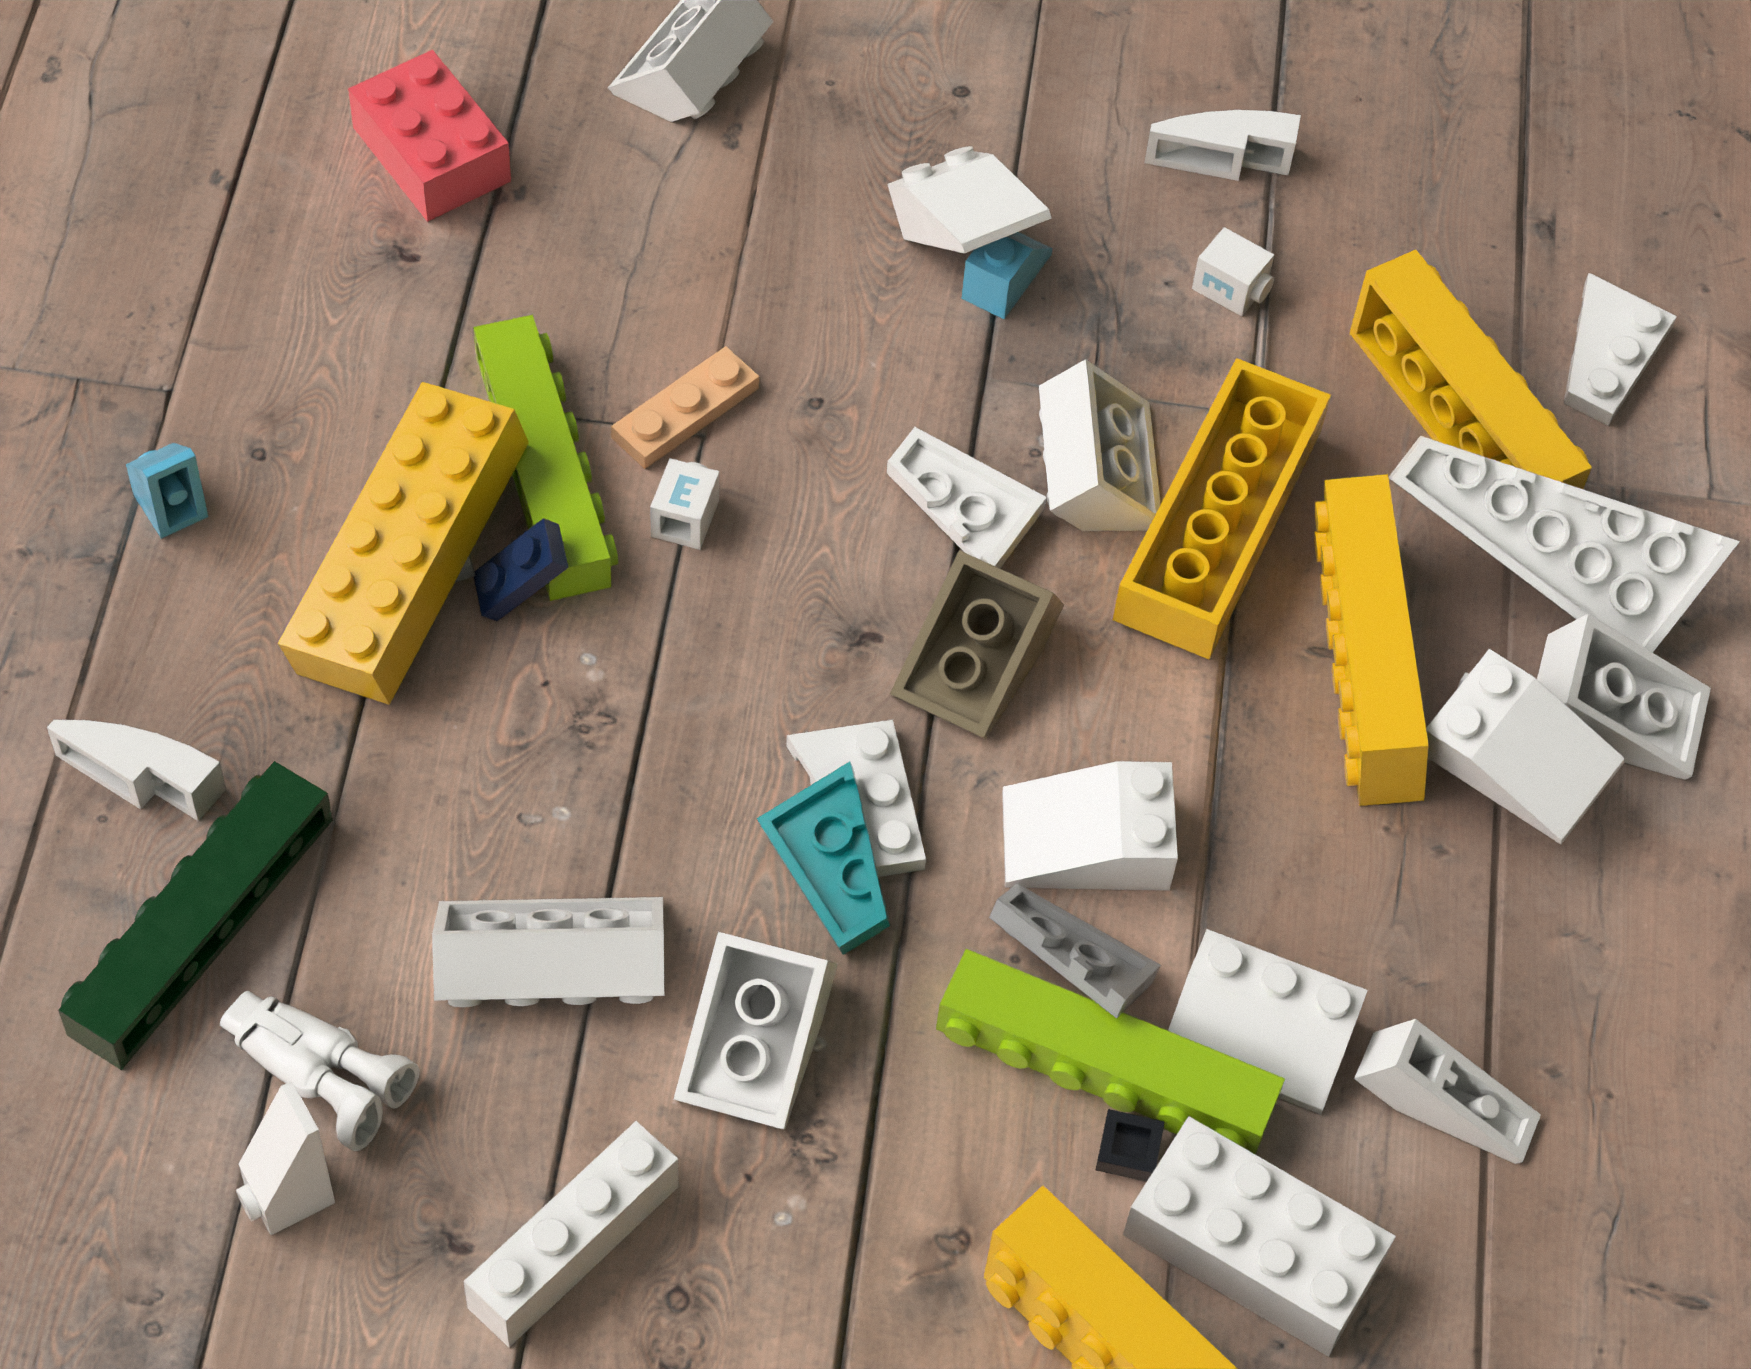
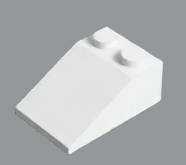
(963, 202)
(1627, 695)
(1522, 747)
(1092, 829)
(754, 1030)

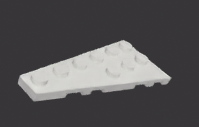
(1569, 542)

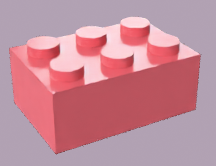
(430, 135)

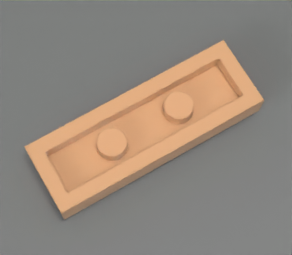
(685, 407)

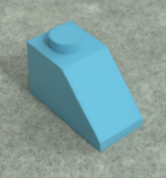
(1002, 272)
(168, 488)

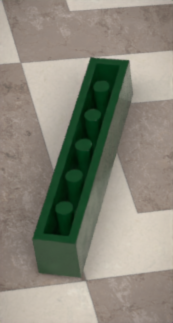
(195, 915)

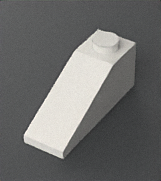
(1446, 1090)
(285, 1165)

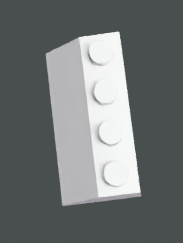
(548, 950)

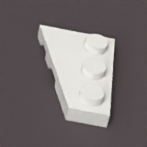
(1612, 347)
(965, 497)
(881, 786)

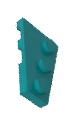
(831, 856)

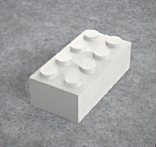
(1258, 1235)

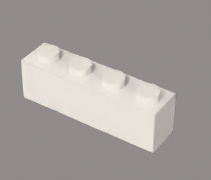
(571, 1234)

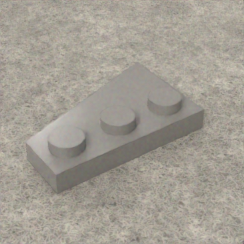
(1078, 951)

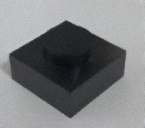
(1129, 1145)

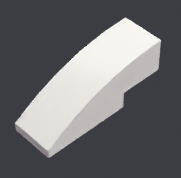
(1224, 142)
(140, 764)

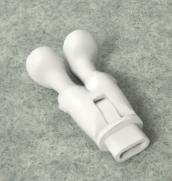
(305, 1048)

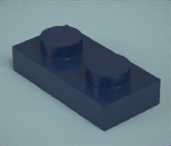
(520, 569)

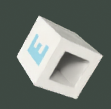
(1234, 272)
(684, 503)

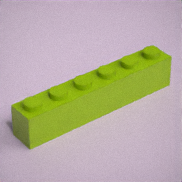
(551, 473)
(1111, 1057)

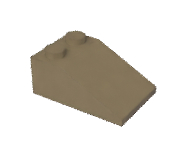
(977, 644)

